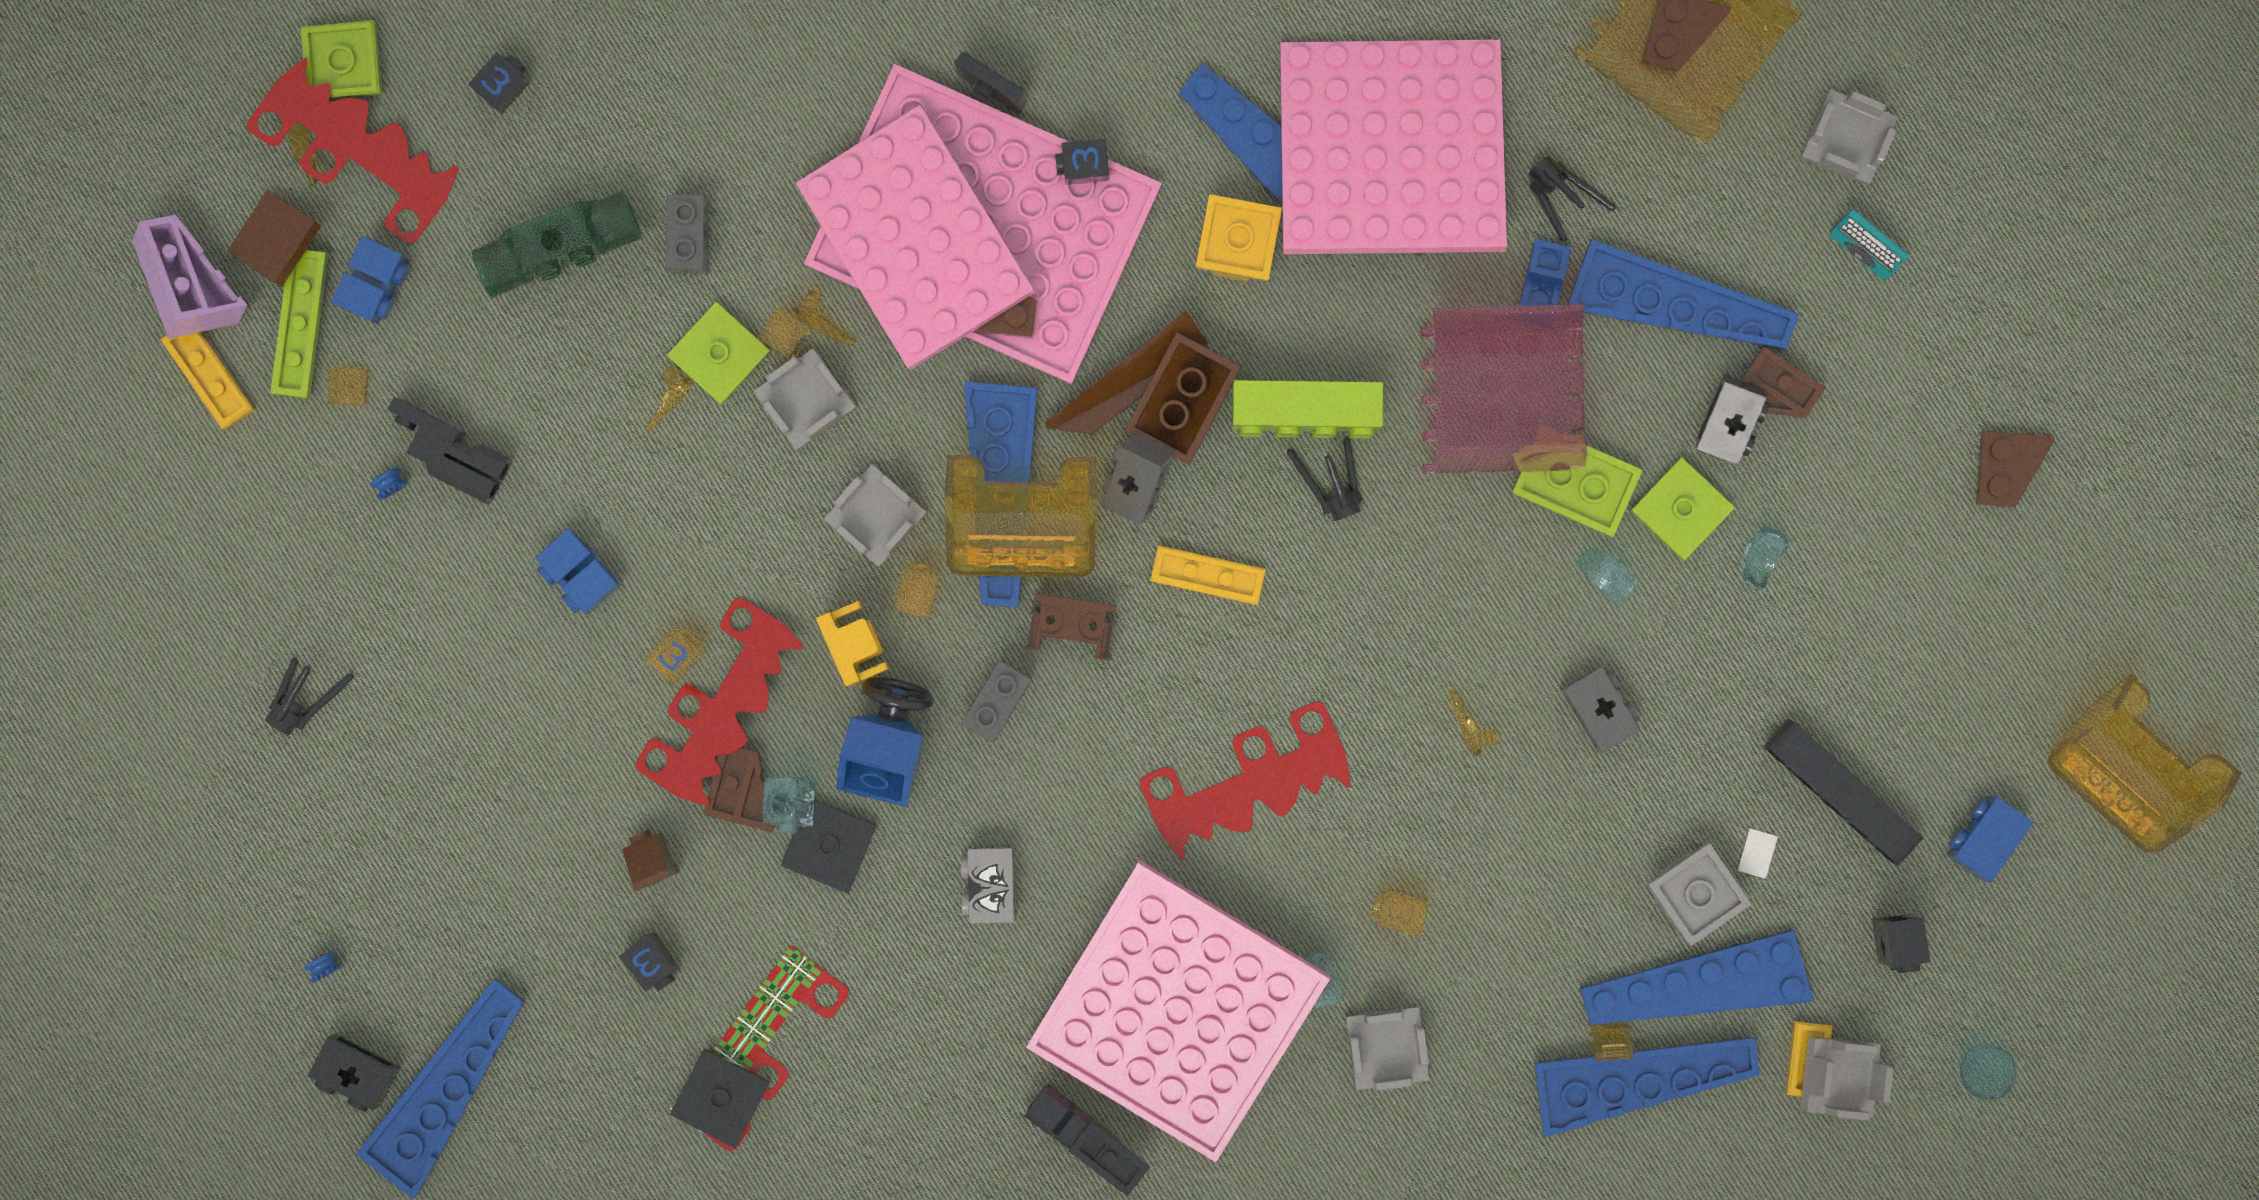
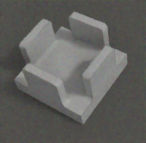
(1850, 136)
(804, 398)
(874, 515)
(1698, 894)
(1387, 1048)
(1844, 1078)

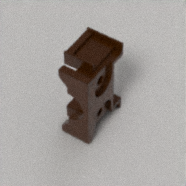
(1071, 622)

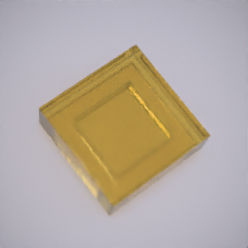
(347, 386)
(1611, 1042)

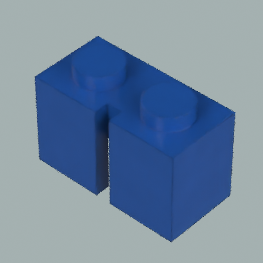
(372, 281)
(577, 572)
(1989, 838)

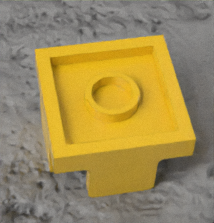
(1238, 238)
(851, 644)

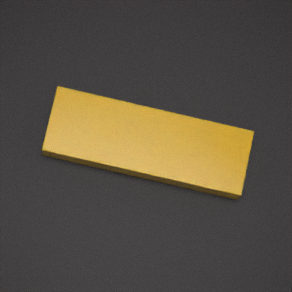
(209, 378)
(1207, 575)

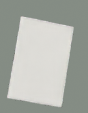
(1757, 853)

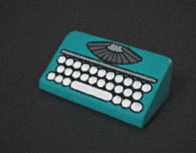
(1869, 244)

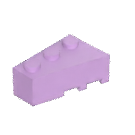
(182, 280)

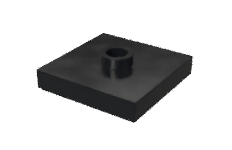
(990, 83)
(830, 848)
(720, 1098)

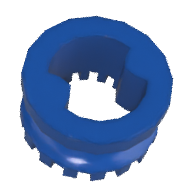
(388, 483)
(322, 966)

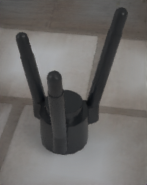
(1552, 175)
(1341, 500)
(285, 711)

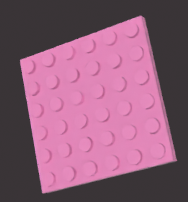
(1392, 147)
(1178, 1011)

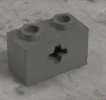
(687, 234)
(1137, 478)
(996, 701)
(1601, 730)

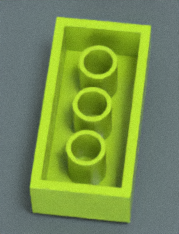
(1307, 407)

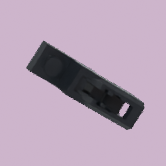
(439, 441)
(1087, 1139)

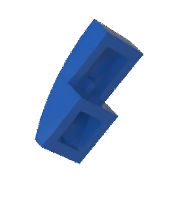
(1545, 274)

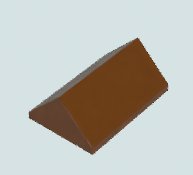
(1184, 397)

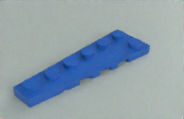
(1240, 125)
(1652, 294)
(1002, 439)
(1731, 978)
(1588, 1090)
(427, 1113)

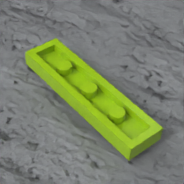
(299, 326)

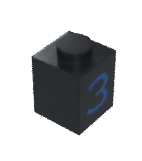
(500, 81)
(1083, 162)
(650, 963)

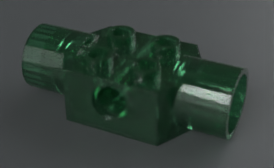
(527, 252)

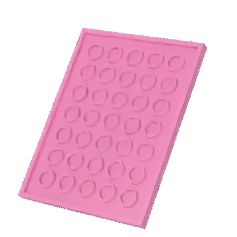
(1062, 235)

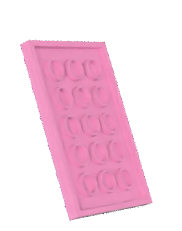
(915, 237)

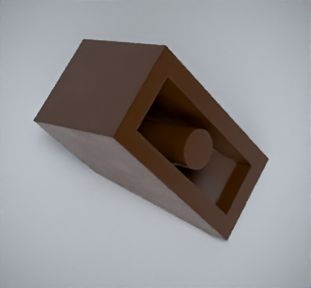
(648, 860)

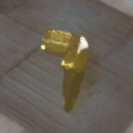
(299, 144)
(819, 322)
(677, 391)
(1468, 728)

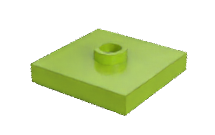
(343, 57)
(718, 353)
(1682, 509)

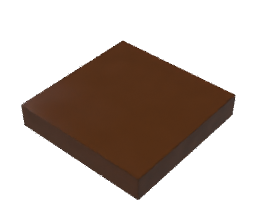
(274, 238)

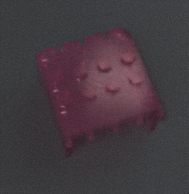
(1506, 389)

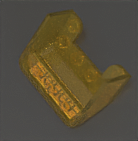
(1020, 524)
(2135, 775)

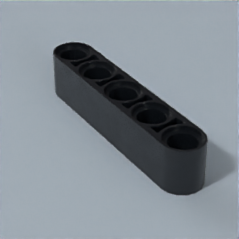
(1843, 792)

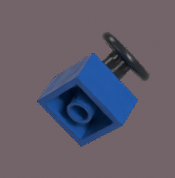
(883, 747)

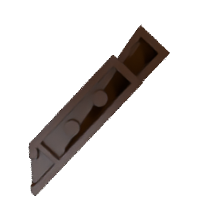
(1123, 383)

